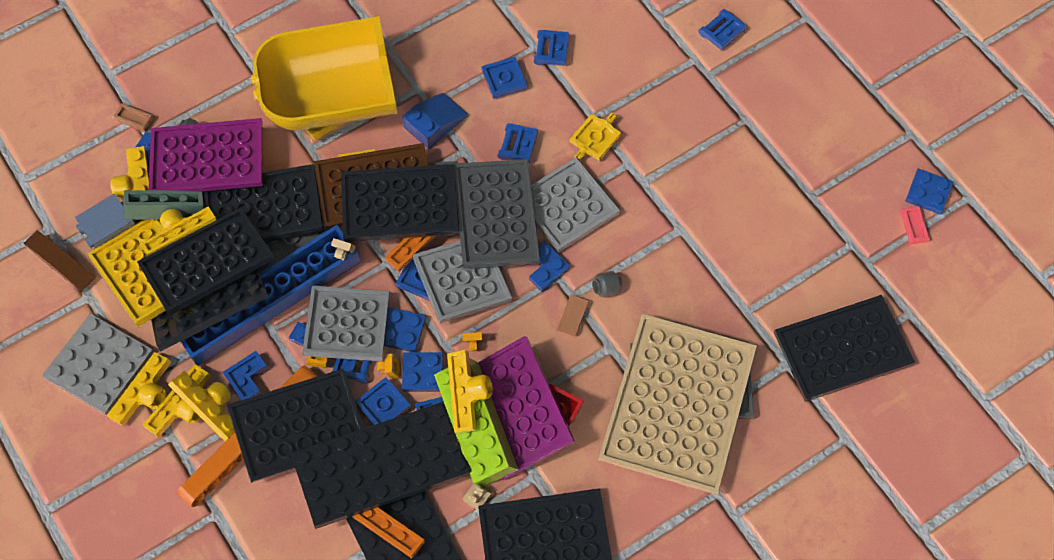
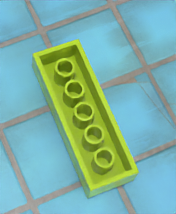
(487, 447)

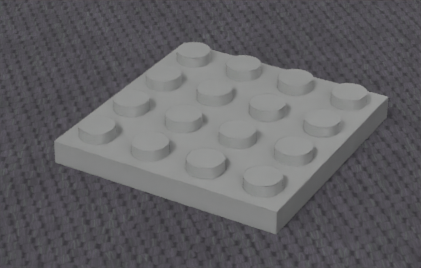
(570, 205)
(457, 290)
(346, 323)
(98, 364)

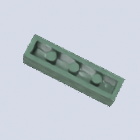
(152, 203)

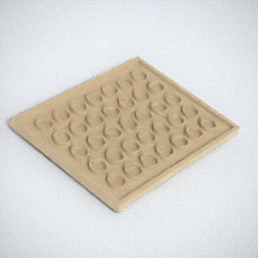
(678, 404)

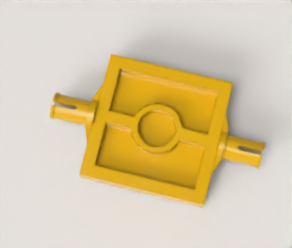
(595, 137)

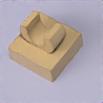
(342, 248)
(476, 496)

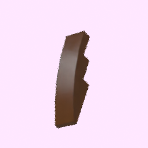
(59, 260)

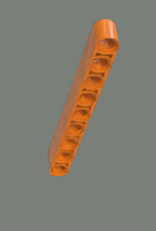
(224, 458)

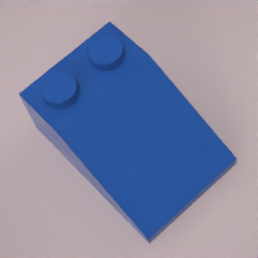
(433, 119)

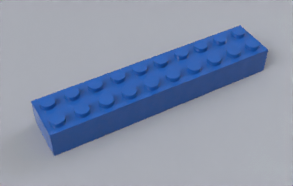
(286, 285)

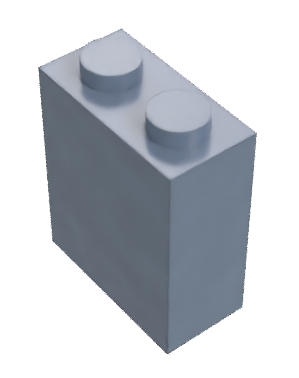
(103, 221)

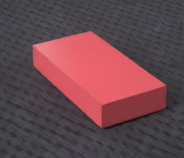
(914, 225)

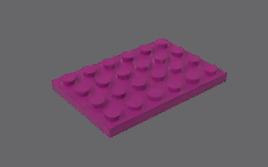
(207, 156)
(525, 405)

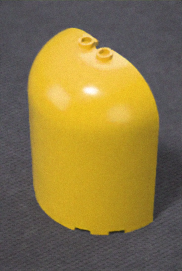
(323, 70)

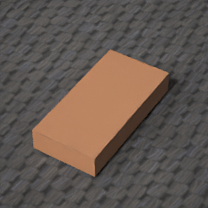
(133, 117)
(573, 315)

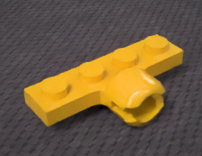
(137, 175)
(176, 227)
(142, 390)
(465, 391)
(206, 402)
(174, 406)

